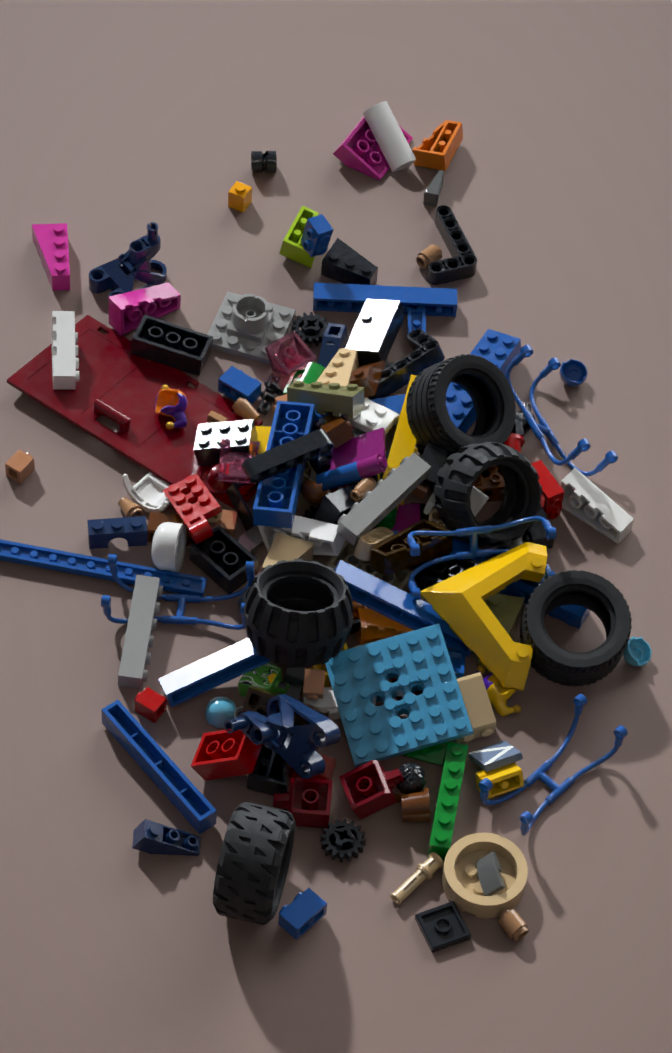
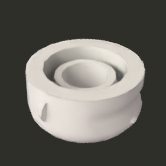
(169, 546)

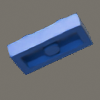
(416, 320)

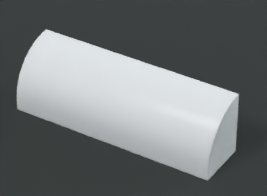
(389, 136)

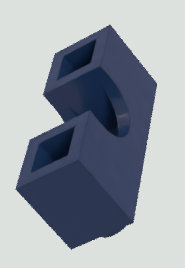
(129, 528)

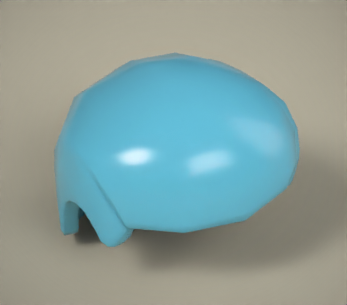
(637, 652)
(219, 710)

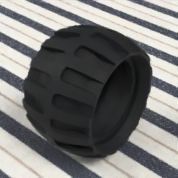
(456, 482)
(298, 613)

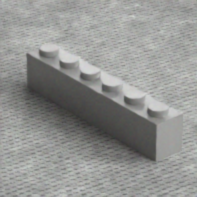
(383, 498)
(139, 631)

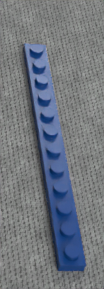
(98, 567)

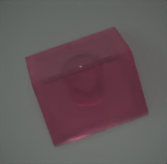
(289, 354)

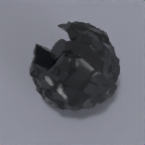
(413, 778)

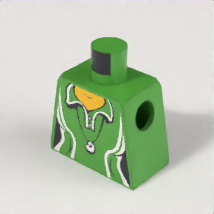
(265, 677)

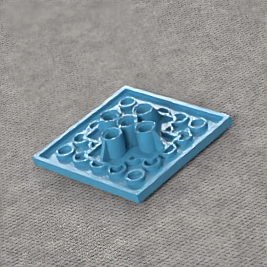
(419, 664)

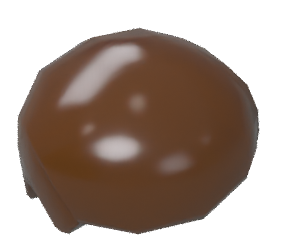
(312, 492)

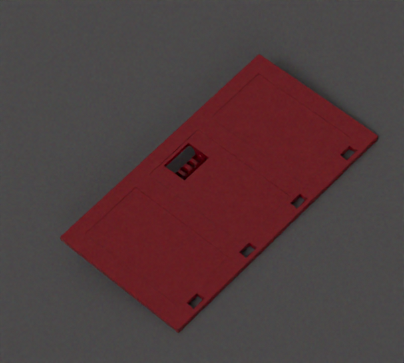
(126, 392)

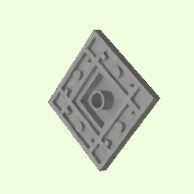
(249, 325)

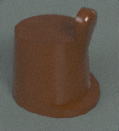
(415, 806)

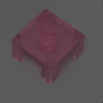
(230, 462)

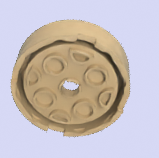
(461, 876)

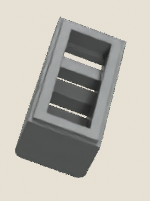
(432, 193)

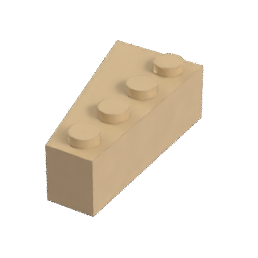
(340, 367)

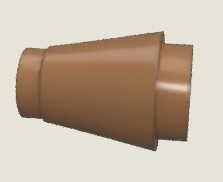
(245, 410)
(365, 485)
(130, 508)

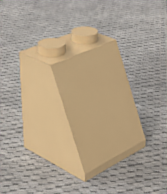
(288, 548)
(477, 707)

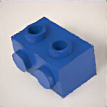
(316, 235)
(237, 384)
(302, 913)

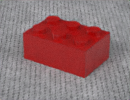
(225, 755)

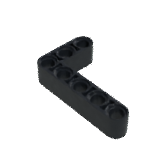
(463, 259)
(425, 354)
(312, 447)

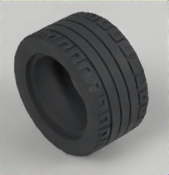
(485, 386)
(584, 590)

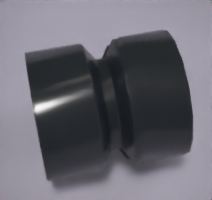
(263, 162)

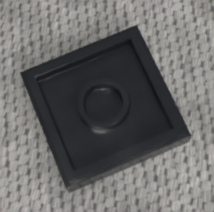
(442, 926)

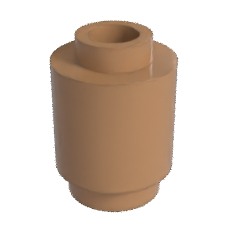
(428, 255)
(513, 924)

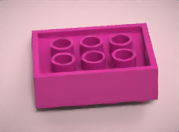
(363, 152)

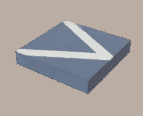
(495, 756)

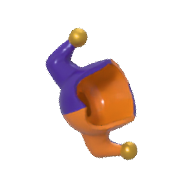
(172, 404)

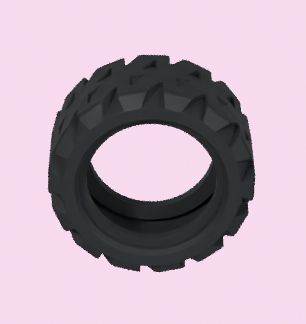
(254, 863)

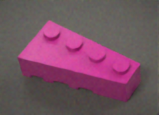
(53, 249)
(129, 308)

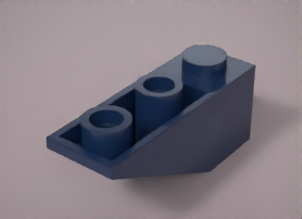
(333, 339)
(165, 840)

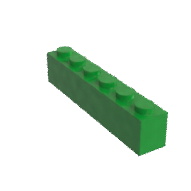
(448, 799)

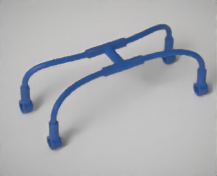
(543, 427)
(474, 552)
(180, 598)
(526, 817)

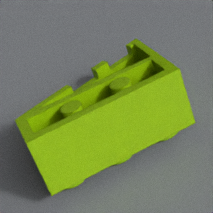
(291, 244)

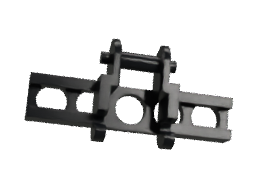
(270, 397)

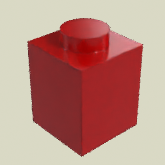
(150, 704)

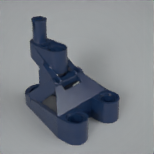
(135, 261)
(276, 729)

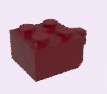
(370, 788)
(307, 801)

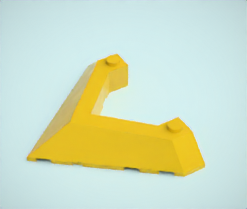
(462, 606)

